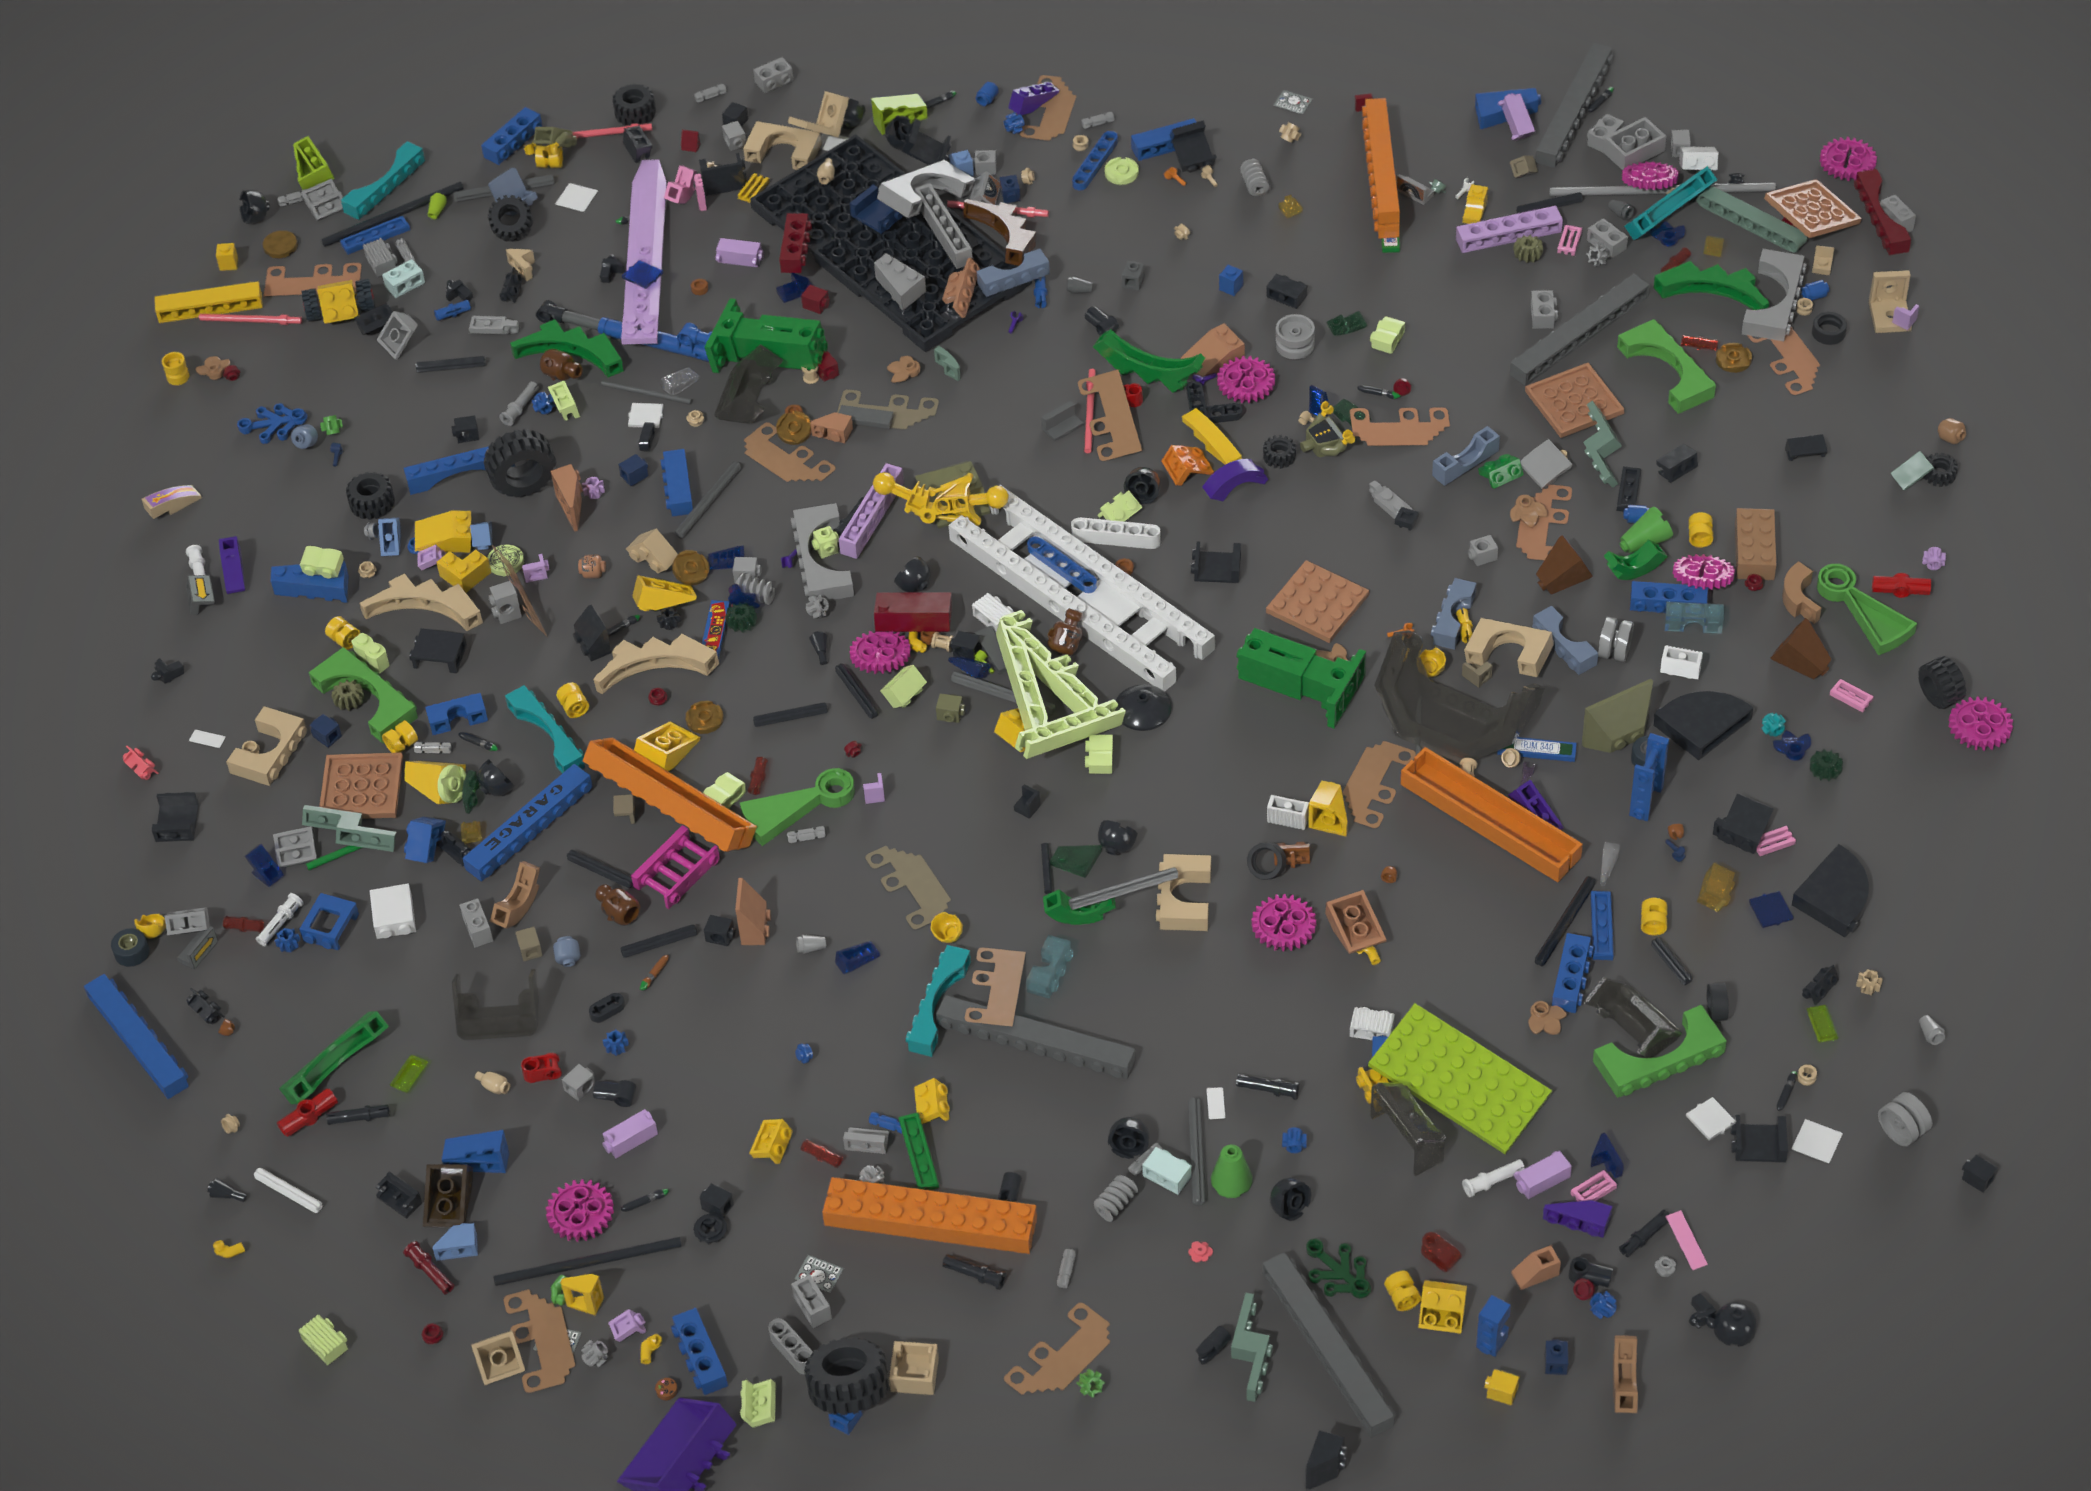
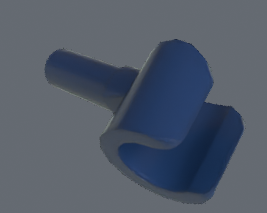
(337, 450)
(1678, 853)

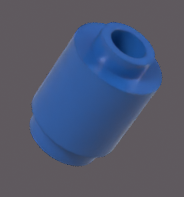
(987, 93)
(1815, 290)
(1634, 512)

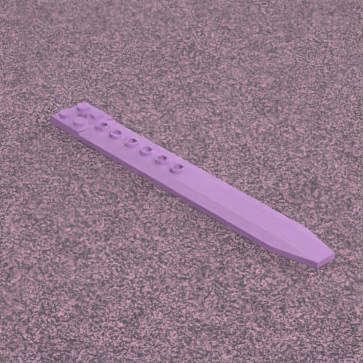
(645, 244)

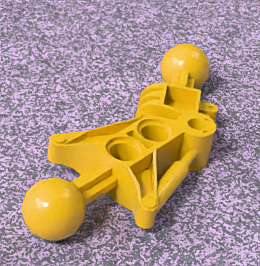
(950, 493)

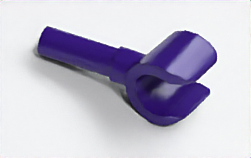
(1015, 320)
(1202, 380)
(787, 560)

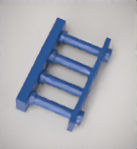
(1649, 777)

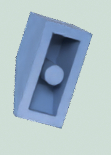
(962, 161)
(481, 535)
(389, 536)
(457, 1243)

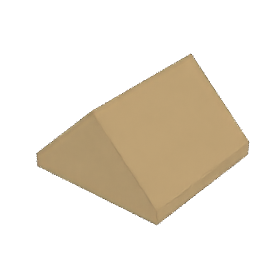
(498, 1357)

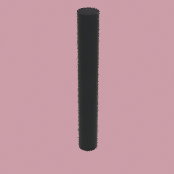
(1046, 868)

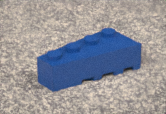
(292, 582)

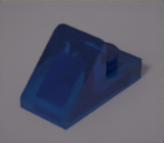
(793, 289)
(264, 866)
(1606, 1153)

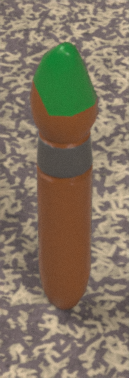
(646, 982)

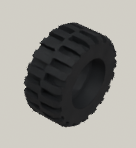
(515, 448)
(847, 1376)

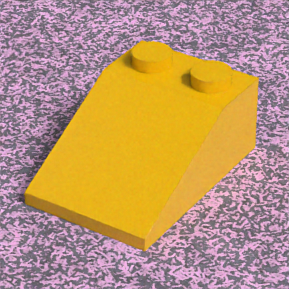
(447, 530)
(660, 594)
(666, 745)

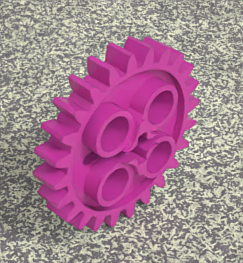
(1836, 154)
(1649, 175)
(1246, 379)
(1703, 571)
(880, 651)
(1980, 723)
(1296, 922)
(579, 1210)

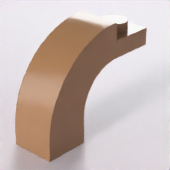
(1794, 600)
(517, 903)
(1624, 1374)

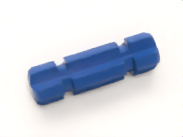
(885, 1122)

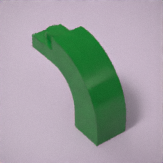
(1638, 563)
(1058, 908)

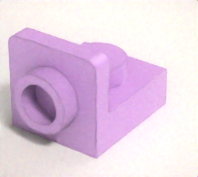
(429, 556)
(536, 570)
(627, 1324)

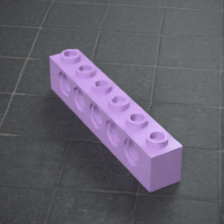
(1508, 229)
(868, 516)

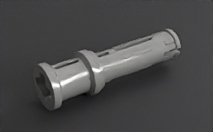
(515, 408)

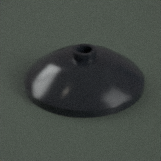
(1145, 713)

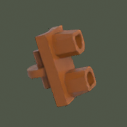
(1295, 854)

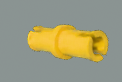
(1466, 624)

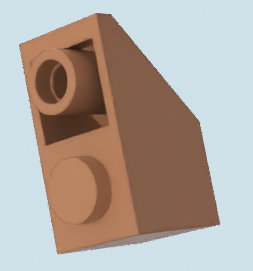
(832, 427)
(1537, 1268)

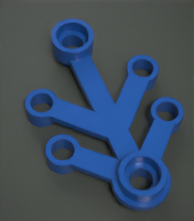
(292, 418)

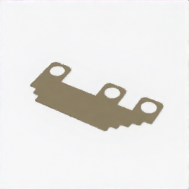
(902, 416)
(918, 878)

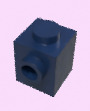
(1009, 189)
(633, 469)
(325, 730)
(1556, 1357)

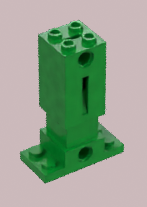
(792, 339)
(1300, 672)

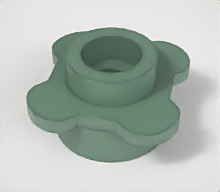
(1438, 186)

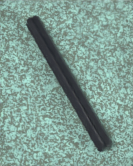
(1564, 921)

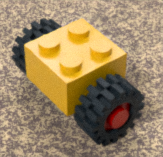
(338, 300)

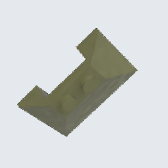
(947, 474)
(1618, 719)

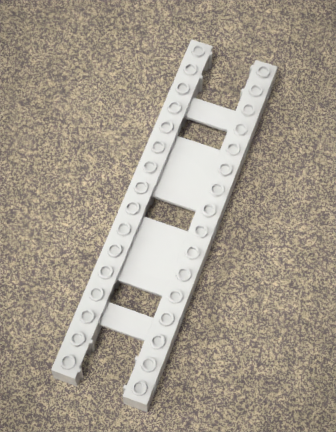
(1104, 610)

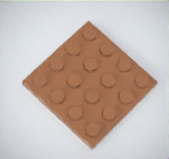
(1812, 208)
(1566, 396)
(1317, 601)
(363, 784)

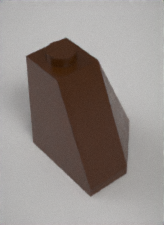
(1562, 568)
(1803, 652)

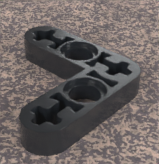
(1209, 410)

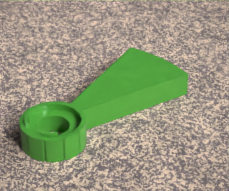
(1880, 624)
(780, 811)

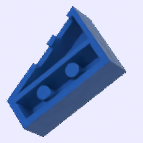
(481, 1151)

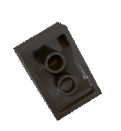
(447, 1194)

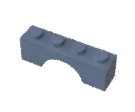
(995, 280)
(1481, 447)
(1460, 596)
(1578, 655)

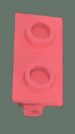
(145, 766)

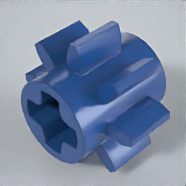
(1014, 123)
(543, 403)
(287, 940)
(615, 1042)
(1294, 1140)
(1603, 1305)

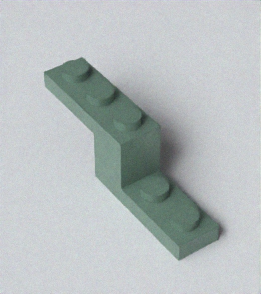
(1601, 444)
(348, 828)
(1251, 1347)

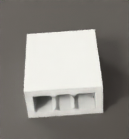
(1698, 158)
(392, 911)

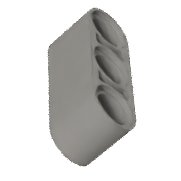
(787, 1338)

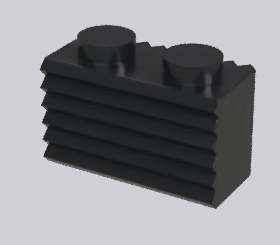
(1286, 290)

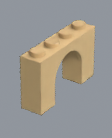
(767, 135)
(1493, 633)
(266, 767)
(1173, 912)

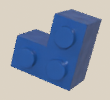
(422, 838)

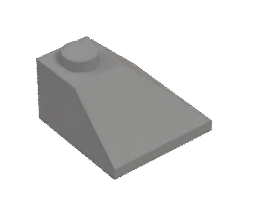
(397, 333)

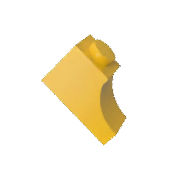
(1475, 204)

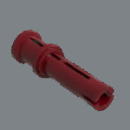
(423, 1261)

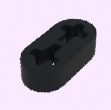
(647, 436)
(606, 1007)

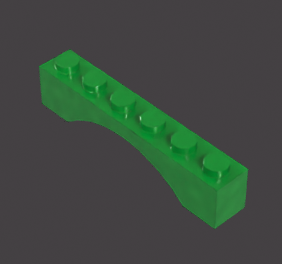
(353, 1039)

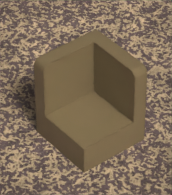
(1523, 166)
(1477, 674)
(623, 806)
(529, 944)

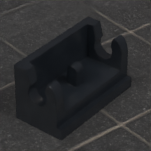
(636, 143)
(374, 318)
(1805, 446)
(1677, 463)
(398, 1195)

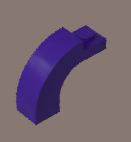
(1232, 475)

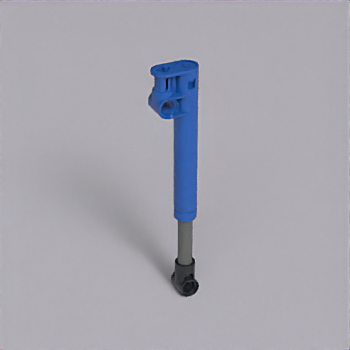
(688, 342)

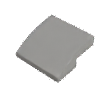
(323, 199)
(1545, 464)
(295, 847)

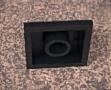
(591, 634)
(1325, 1459)

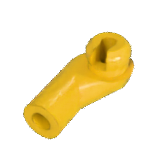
(916, 644)
(1372, 954)
(226, 1251)
(648, 1347)

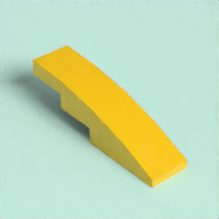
(1211, 436)

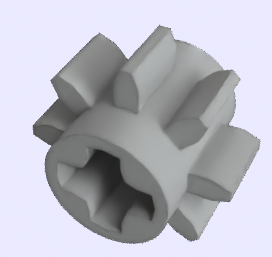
(1598, 252)
(817, 606)
(872, 1174)
(594, 1353)

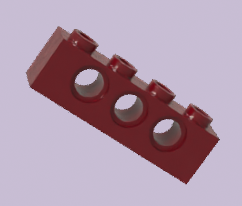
(794, 243)

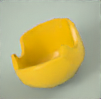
(1433, 661)
(151, 925)
(946, 927)

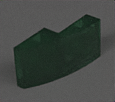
(1349, 324)
(1342, 411)
(469, 790)

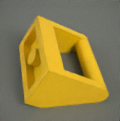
(591, 1290)

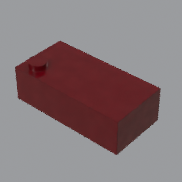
(913, 612)

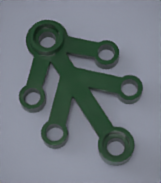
(1339, 1272)

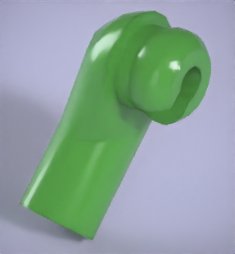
(556, 1296)

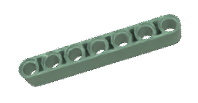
(1751, 219)

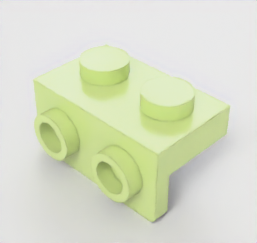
(1121, 509)
(758, 1402)

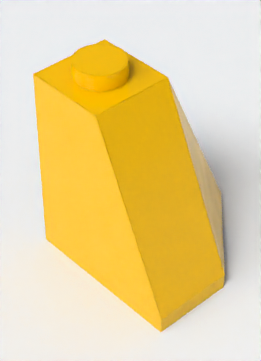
(425, 777)
(1328, 809)

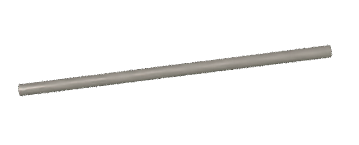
(1629, 190)

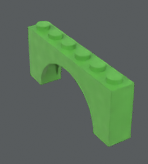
(1654, 341)
(392, 704)
(1631, 1073)

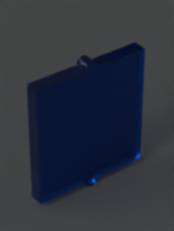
(642, 274)
(1771, 909)

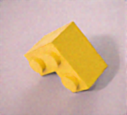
(464, 572)

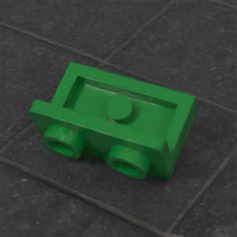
(1501, 470)

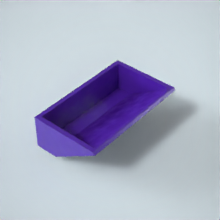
(680, 1448)

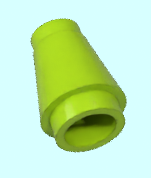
(436, 205)

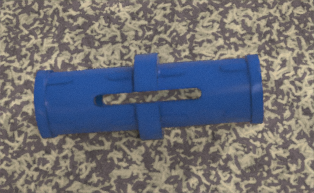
(1040, 292)
(452, 310)

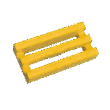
(751, 185)

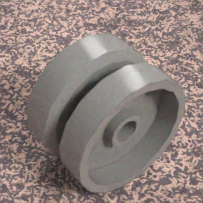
(1295, 336)
(1612, 638)
(1905, 1119)

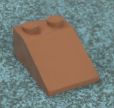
(1217, 348)
(568, 492)
(751, 915)
(1354, 922)

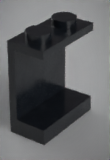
(1192, 146)
(924, 147)
(724, 177)
(1216, 566)
(439, 647)
(176, 817)
(1745, 823)
(1759, 1141)

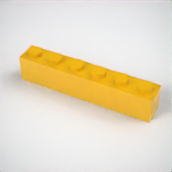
(208, 301)

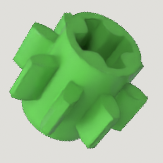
(331, 425)
(1094, 1387)

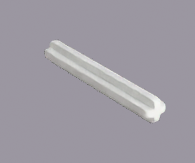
(288, 1190)

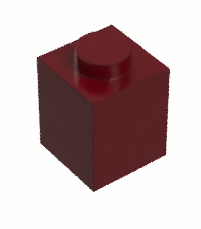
(815, 299)
(828, 367)

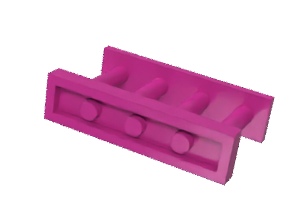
(667, 852)

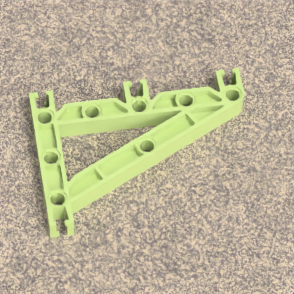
(1026, 657)

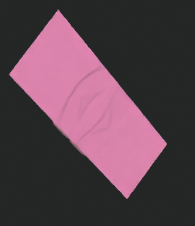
(1686, 1240)

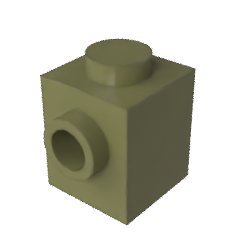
(950, 708)

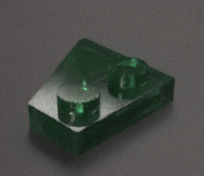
(1076, 858)

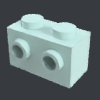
(403, 278)
(1167, 1170)

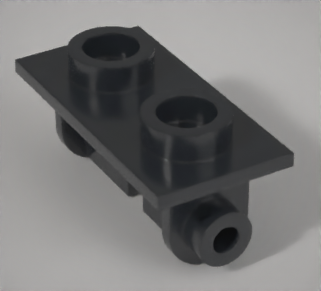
(511, 286)
(453, 847)
(1825, 980)
(210, 1009)

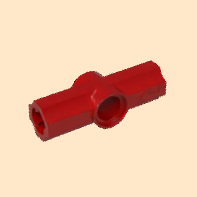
(1901, 585)
(301, 1118)

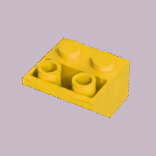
(1009, 726)
(1442, 1306)

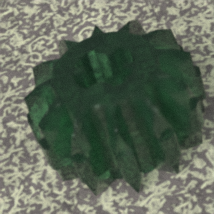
(741, 617)
(1826, 765)

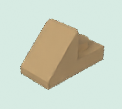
(1823, 260)
(522, 261)

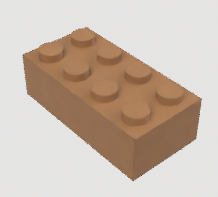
(1755, 543)

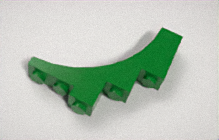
(1714, 280)
(573, 342)
(1150, 368)

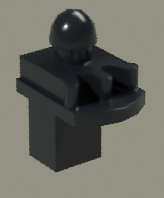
(610, 266)
(456, 289)
(167, 672)
(1705, 1312)

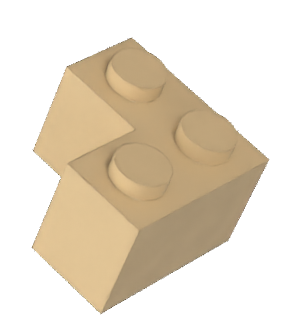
(654, 549)

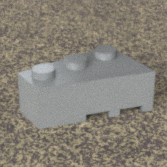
(899, 280)

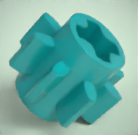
(1773, 724)

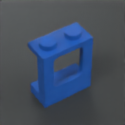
(344, 908)

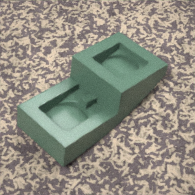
(946, 360)

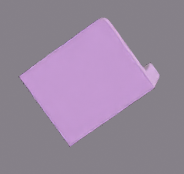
(1904, 317)
(874, 791)

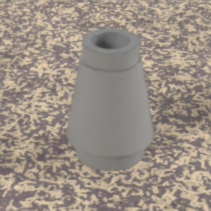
(810, 943)
(1932, 1031)

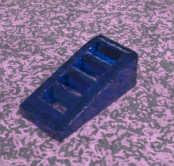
(1316, 398)
(738, 551)
(974, 668)
(847, 964)

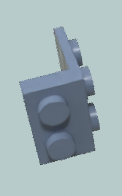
(511, 184)

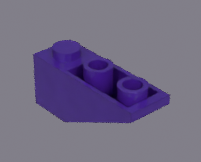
(1029, 98)
(232, 564)
(1581, 1215)

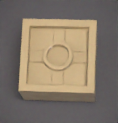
(913, 1368)

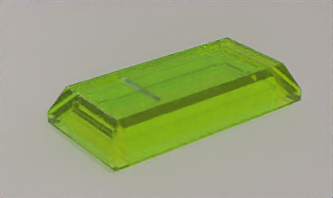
(1822, 1023)
(408, 1073)

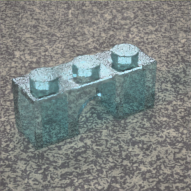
(1708, 615)
(1044, 980)

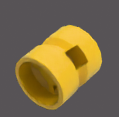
(542, 161)
(175, 368)
(1700, 529)
(341, 632)
(572, 700)
(402, 736)
(1654, 916)
(1402, 1291)

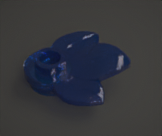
(1667, 234)
(737, 595)
(1791, 746)

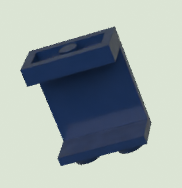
(873, 211)

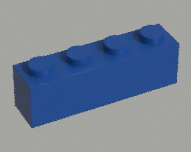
(1155, 141)
(677, 482)

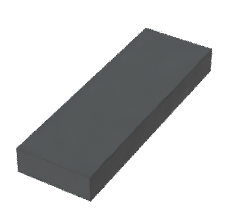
(868, 416)
(991, 647)

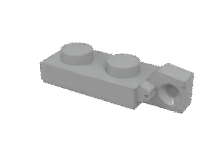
(493, 325)
(1387, 499)

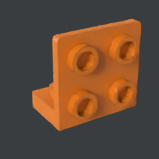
(1182, 460)

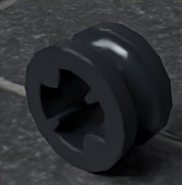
(1736, 178)

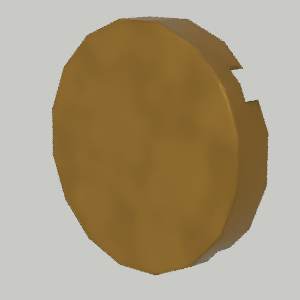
(280, 244)
(1733, 357)
(793, 428)
(690, 567)
(704, 717)

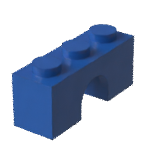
(443, 713)
(1491, 1327)

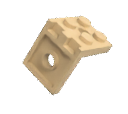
(828, 121)
(1885, 300)

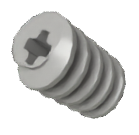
(1254, 177)
(763, 592)
(1114, 1197)

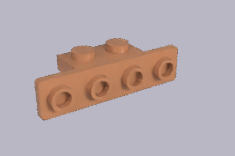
(961, 287)

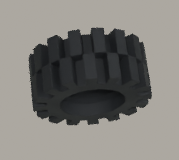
(1279, 444)
(1942, 477)

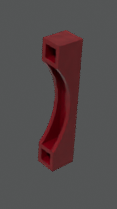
(1893, 235)

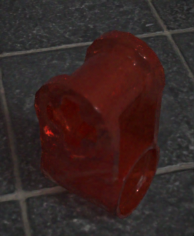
(1439, 1251)

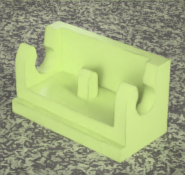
(563, 400)

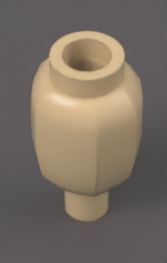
(826, 172)
(493, 1082)

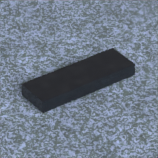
(1628, 487)

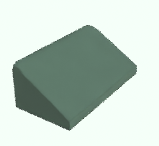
(1912, 470)

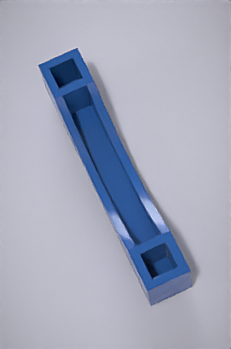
(427, 474)

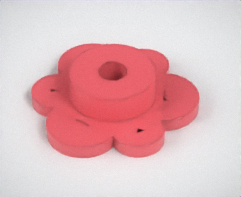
(1200, 1251)

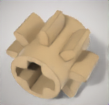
(1289, 132)
(1869, 982)

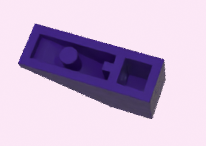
(1532, 800)

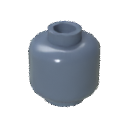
(304, 436)
(566, 951)

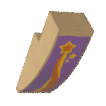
(170, 500)

